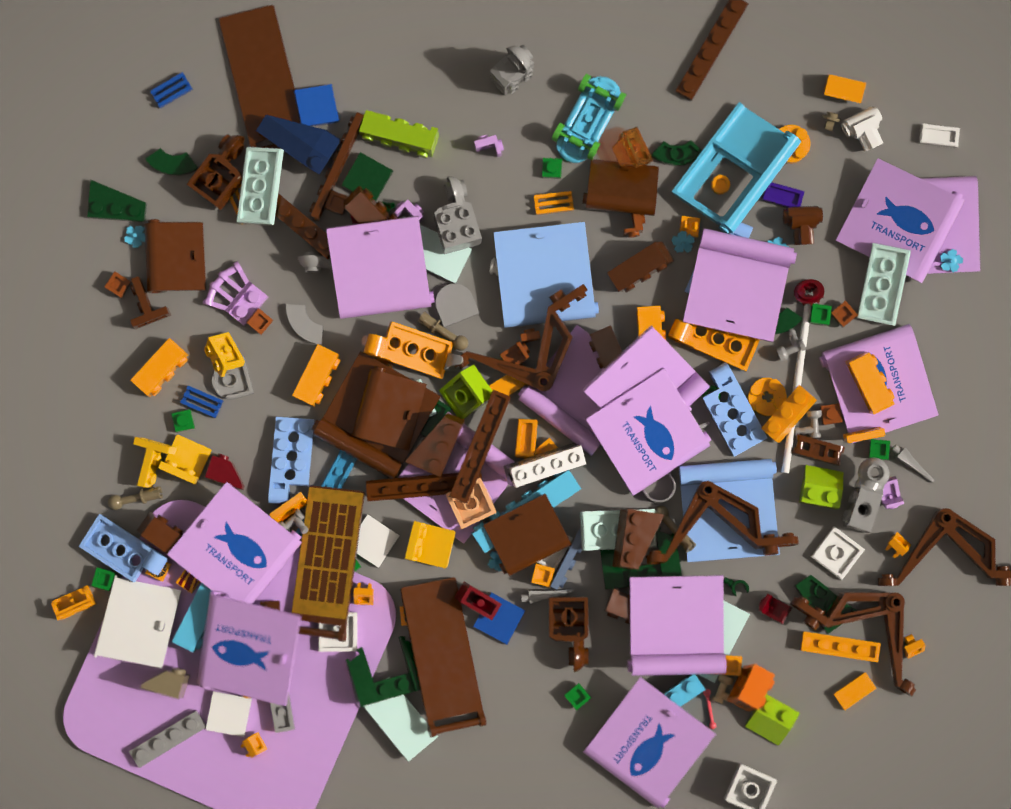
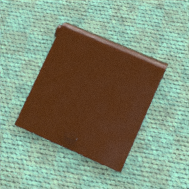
(341, 415)

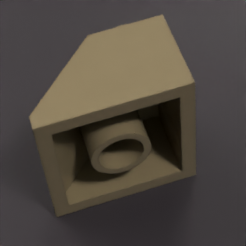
(169, 683)

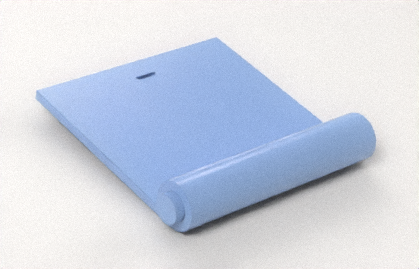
(538, 268)
(746, 479)

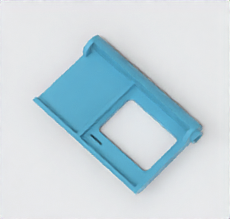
(751, 146)

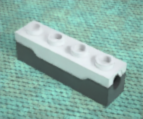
(544, 464)

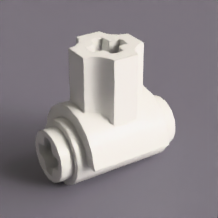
(864, 127)

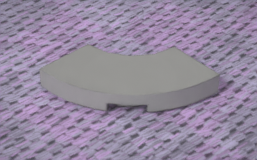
(303, 325)

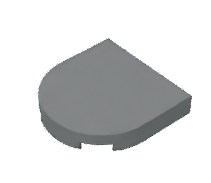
(455, 304)
(234, 384)

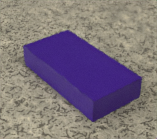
(783, 195)

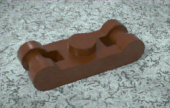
(818, 450)

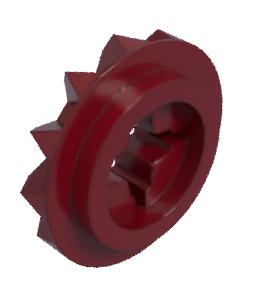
(809, 285)

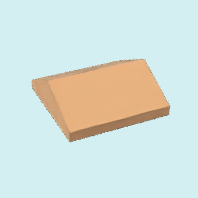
(478, 507)

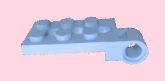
(726, 381)
(280, 486)
(150, 557)

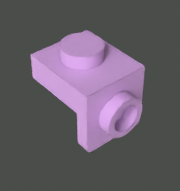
(485, 142)
(413, 210)
(891, 494)

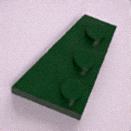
(114, 205)
(819, 596)

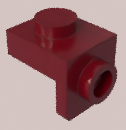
(774, 608)

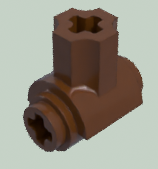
(802, 222)

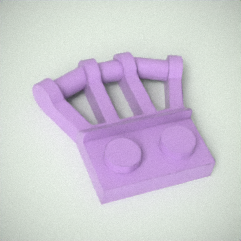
(246, 300)

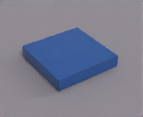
(316, 105)
(504, 621)

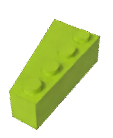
(399, 133)

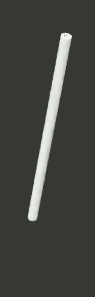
(797, 381)

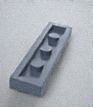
(568, 562)

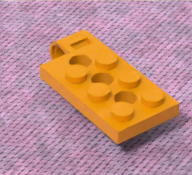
(686, 335)
(380, 348)

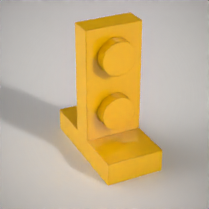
(151, 459)

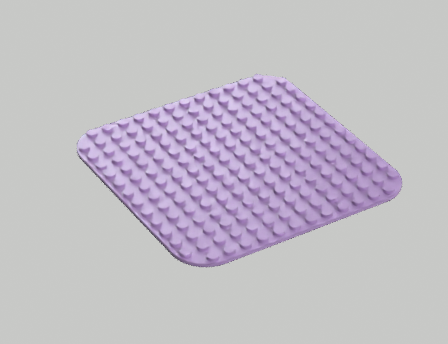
(113, 715)

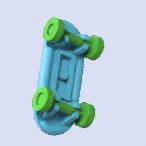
(588, 119)

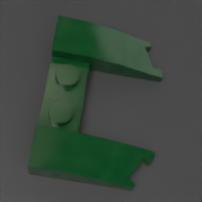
(620, 577)
(371, 692)

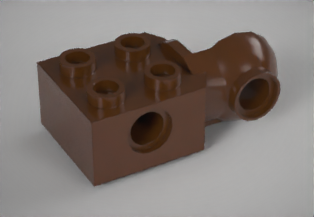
(216, 177)
(570, 624)

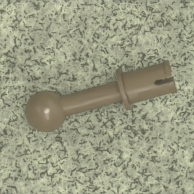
(460, 342)
(115, 502)
(687, 543)

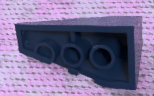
(303, 142)

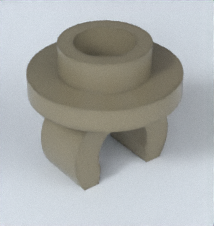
(831, 118)

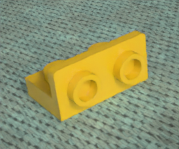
(223, 353)

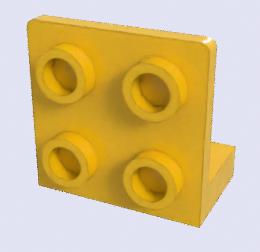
(187, 461)
(430, 544)

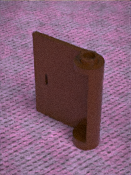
(622, 188)
(170, 256)
(385, 408)
(527, 535)

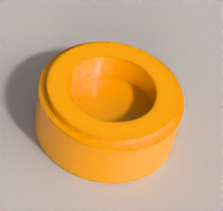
(720, 184)

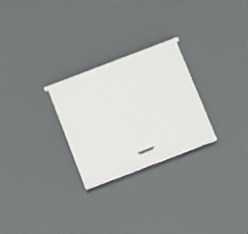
(136, 621)

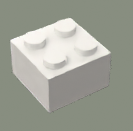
(750, 788)

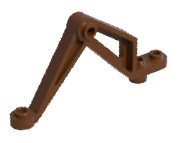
(530, 375)
(702, 501)
(935, 531)
(889, 605)

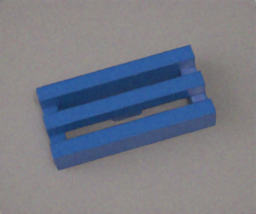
(168, 83)
(187, 395)

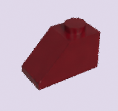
(224, 471)
(477, 600)

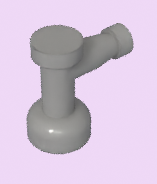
(797, 345)
(812, 430)
(295, 519)

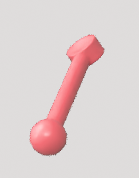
(712, 725)

